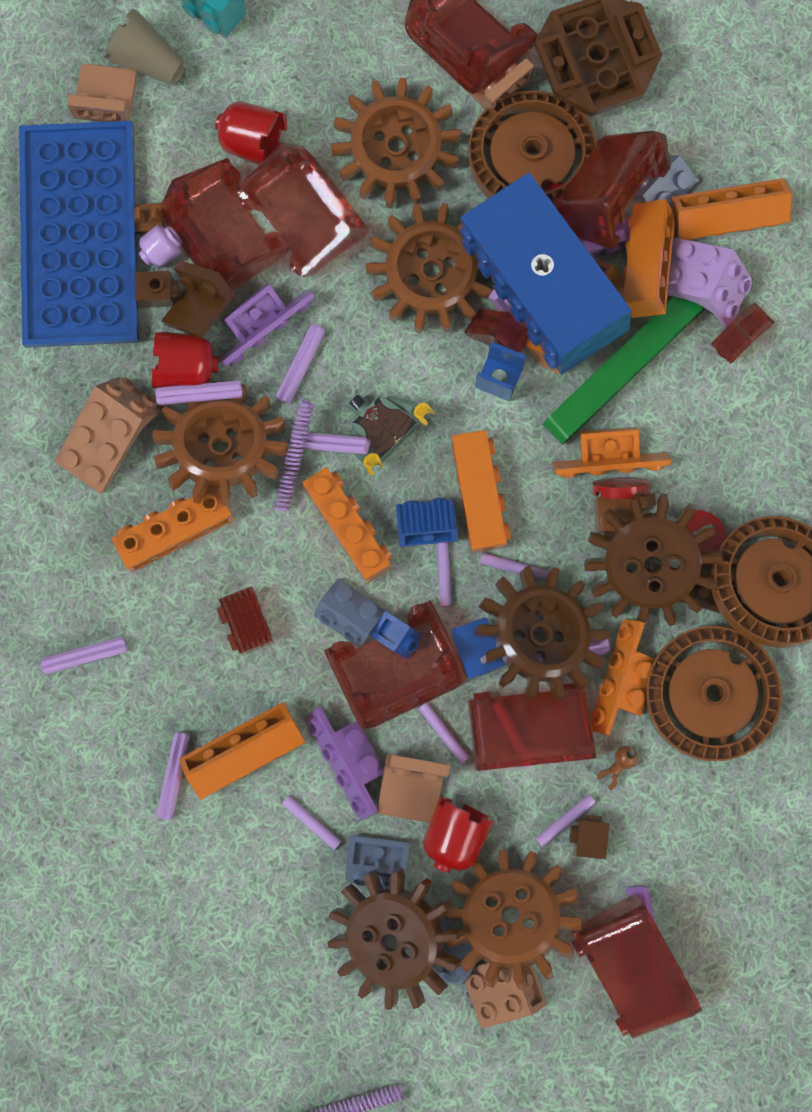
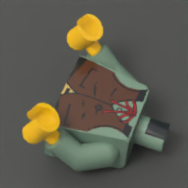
(386, 424)

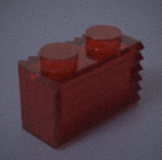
(245, 621)

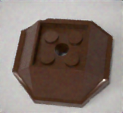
(601, 27)

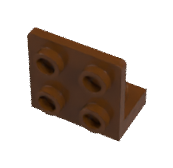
(200, 302)

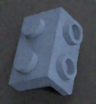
(676, 182)
(348, 612)

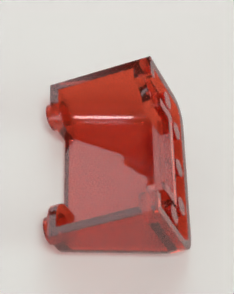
(466, 40)
(608, 181)
(302, 207)
(216, 225)
(386, 684)
(526, 732)
(636, 968)

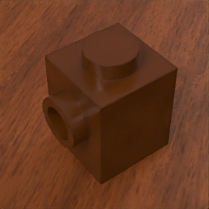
(155, 289)
(590, 837)

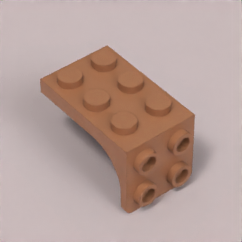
(106, 431)

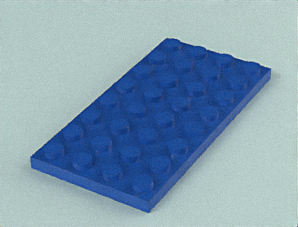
(78, 234)

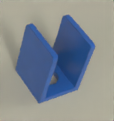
(503, 359)
(473, 648)

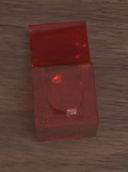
(498, 328)
(742, 333)

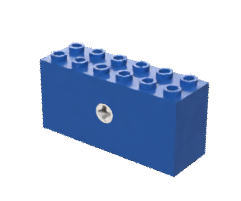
(544, 274)

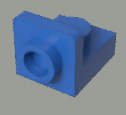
(396, 635)

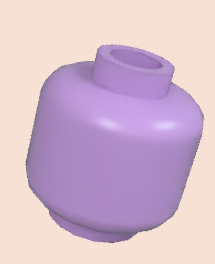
(160, 246)

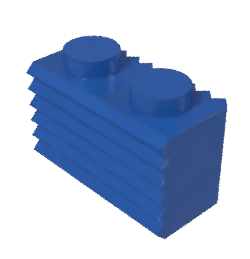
(426, 522)

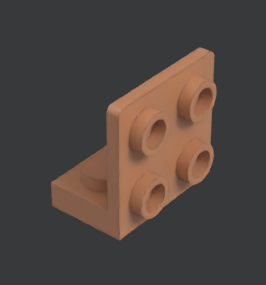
(507, 83)
(103, 94)
(410, 787)
(504, 1000)

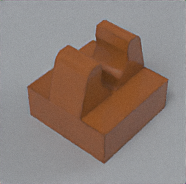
(147, 217)

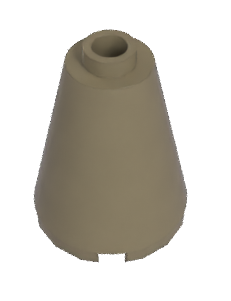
(144, 50)

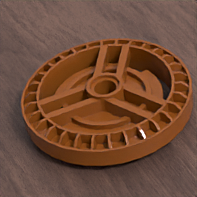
(535, 125)
(756, 584)
(736, 694)

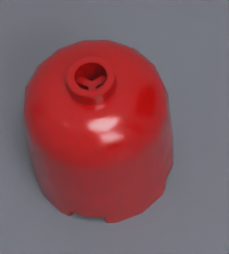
(250, 131)
(182, 360)
(455, 835)

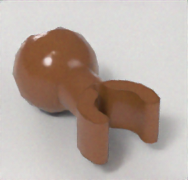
(622, 762)

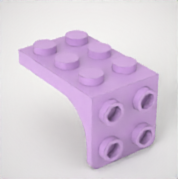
(708, 277)

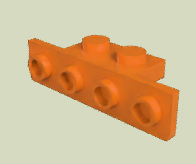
(608, 451)
(624, 679)

